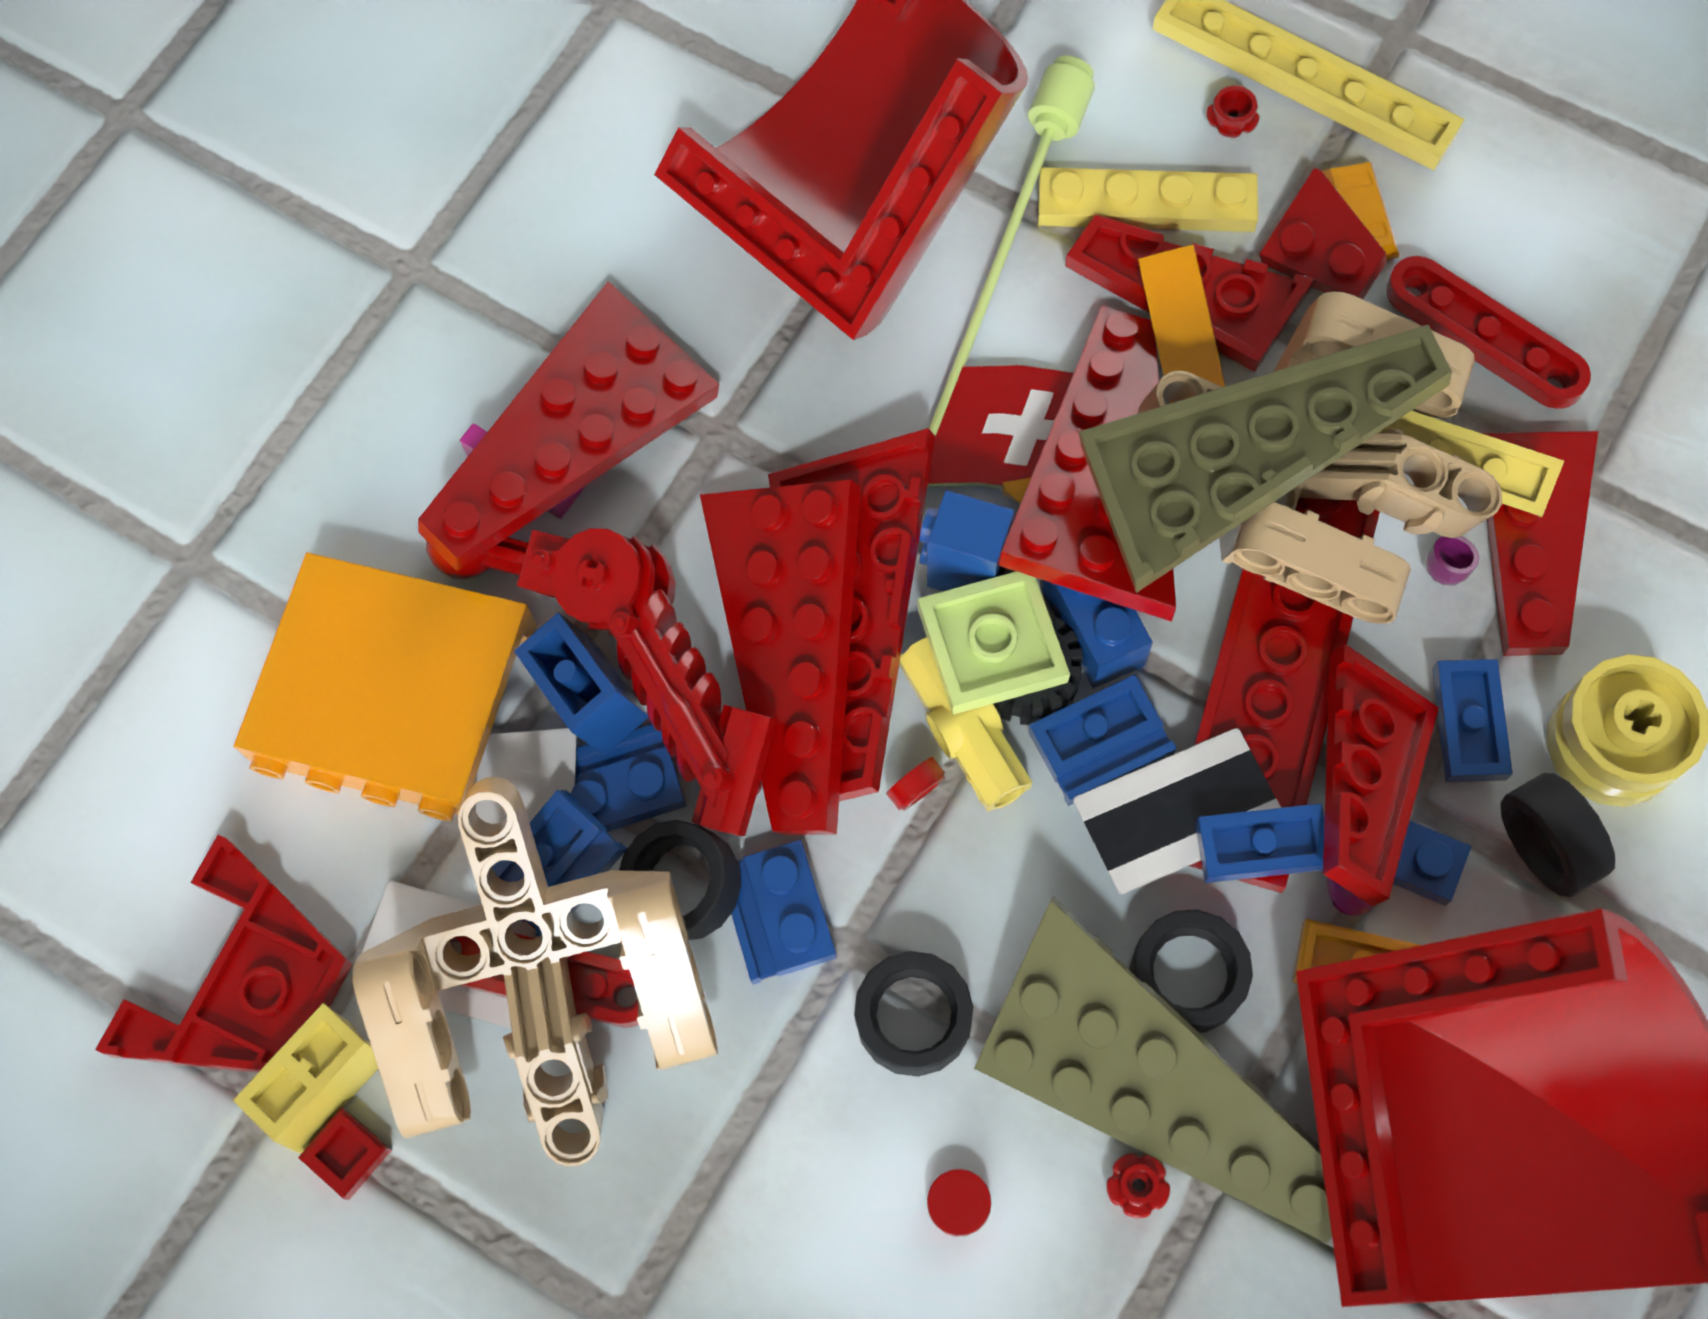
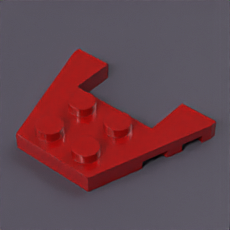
(258, 989)

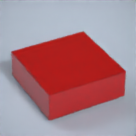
(344, 1154)

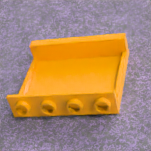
(382, 685)

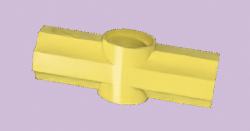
(969, 736)

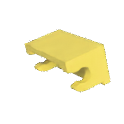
(309, 1080)

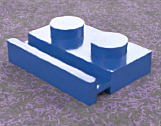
(1101, 738)
(629, 782)
(568, 845)
(780, 914)

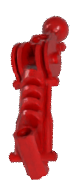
(631, 593)

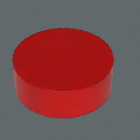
(916, 784)
(959, 1202)

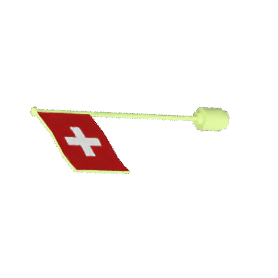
(1000, 416)

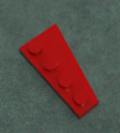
(1243, 300)
(1539, 556)
(1373, 772)

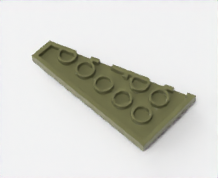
(1218, 458)
(1128, 1064)

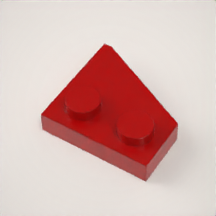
(1324, 241)

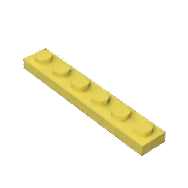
(1312, 77)

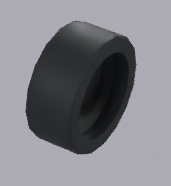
(1557, 834)
(723, 867)
(1219, 934)
(918, 966)

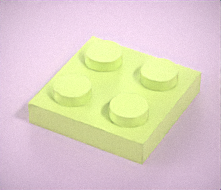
(992, 641)

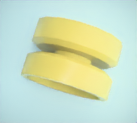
(1628, 730)

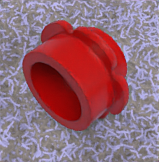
(1238, 101)
(1121, 1191)

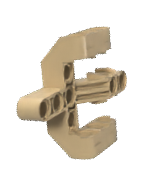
(1324, 560)
(402, 978)

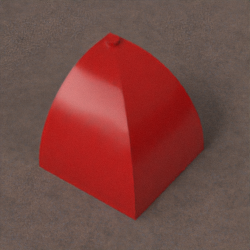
(859, 154)
(1511, 1114)

